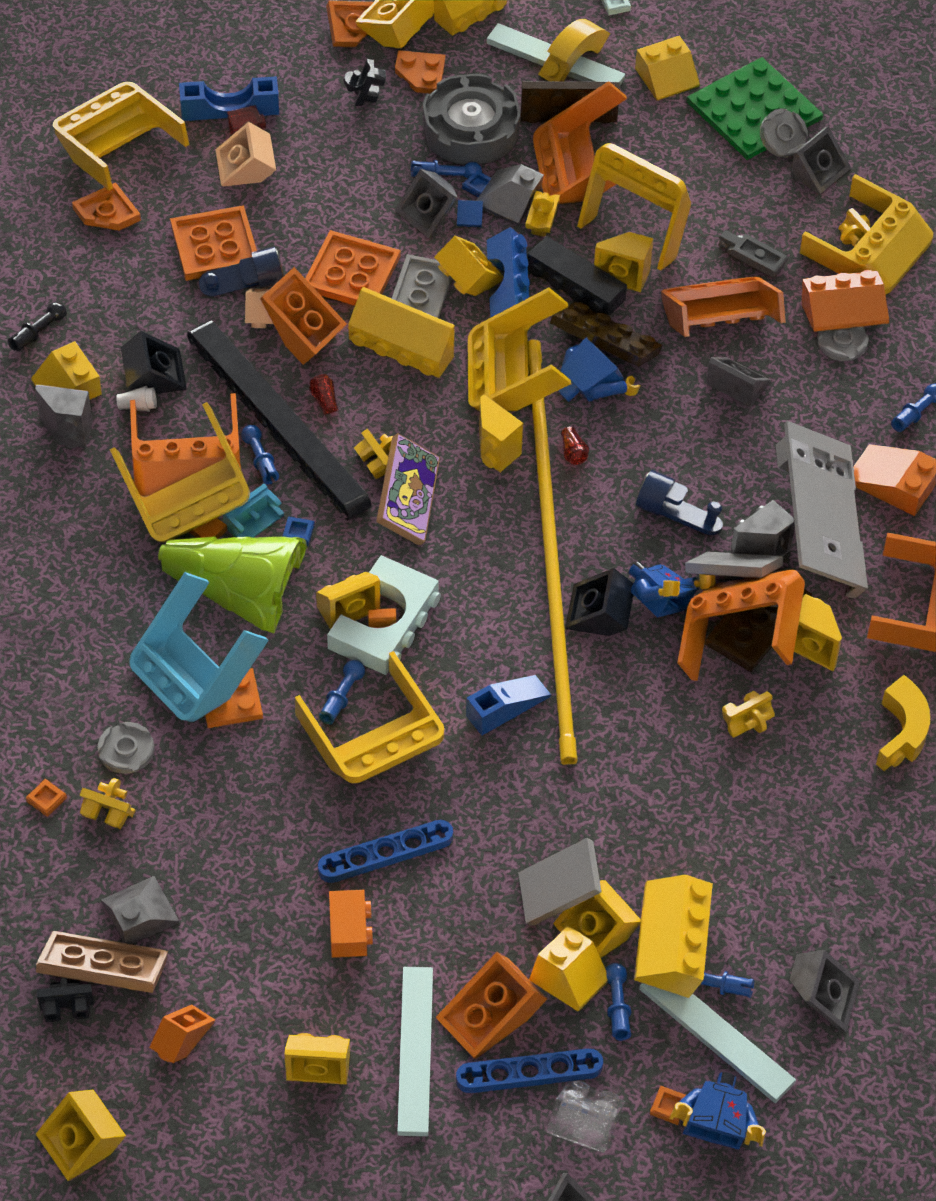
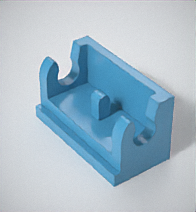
(255, 515)

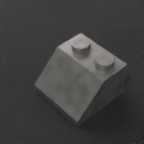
(65, 414)

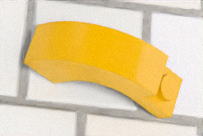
(569, 46)
(912, 711)

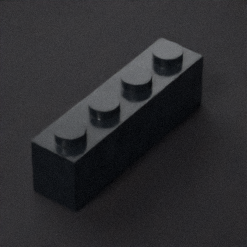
(576, 276)

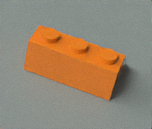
(845, 300)

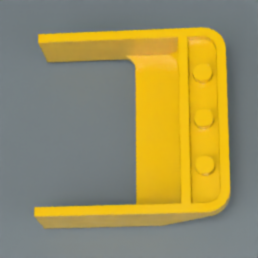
(111, 122)
(644, 180)
(887, 247)
(501, 356)
(194, 498)
(384, 745)

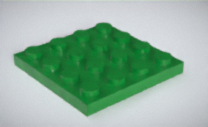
(742, 101)

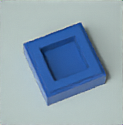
(476, 183)
(469, 213)
(299, 528)

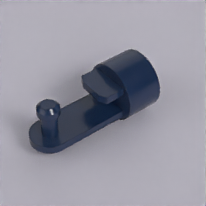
(260, 269)
(665, 497)

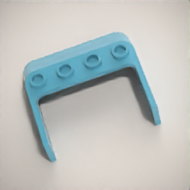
(179, 668)

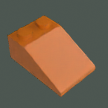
(301, 315)
(896, 476)
(491, 1006)

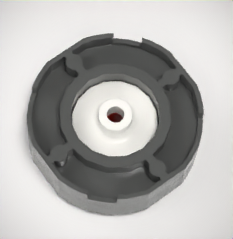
(471, 119)

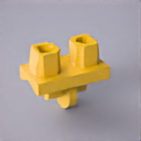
(542, 213)
(853, 227)
(369, 447)
(750, 714)
(118, 809)

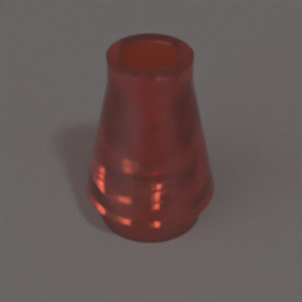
(324, 393)
(574, 447)

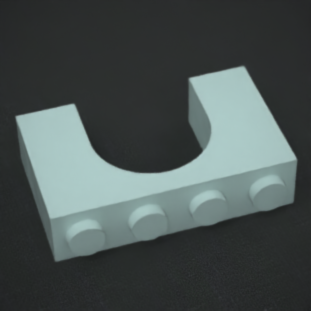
(372, 646)

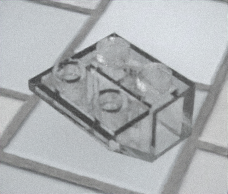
(585, 1115)

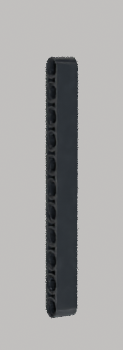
(280, 419)

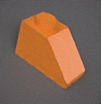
(180, 1033)

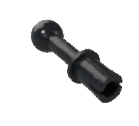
(29, 332)

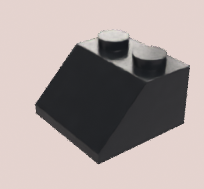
(152, 364)
(601, 604)

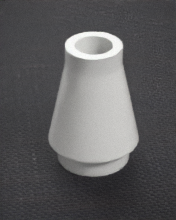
(144, 398)

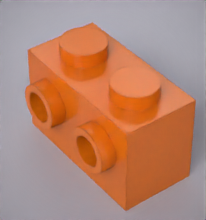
(348, 923)

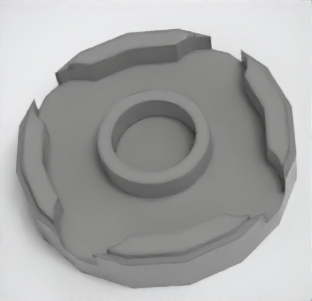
(783, 132)
(843, 343)
(122, 755)

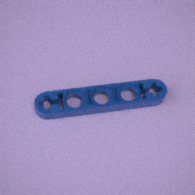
(395, 841)
(515, 1064)

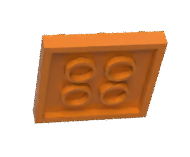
(212, 240)
(349, 264)

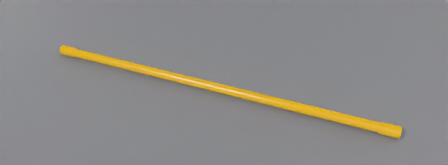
(567, 741)

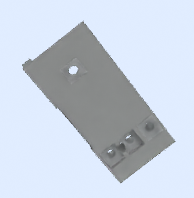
(824, 505)

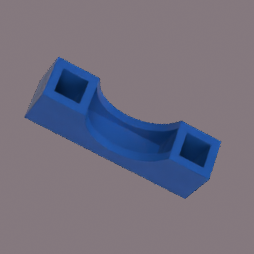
(202, 103)
(509, 254)

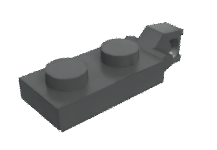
(753, 253)

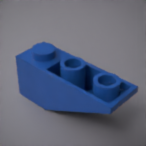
(504, 701)

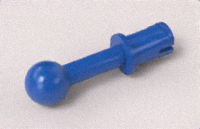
(466, 171)
(912, 412)
(263, 461)
(337, 700)
(730, 984)
(618, 1012)

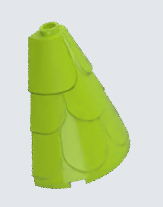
(242, 572)

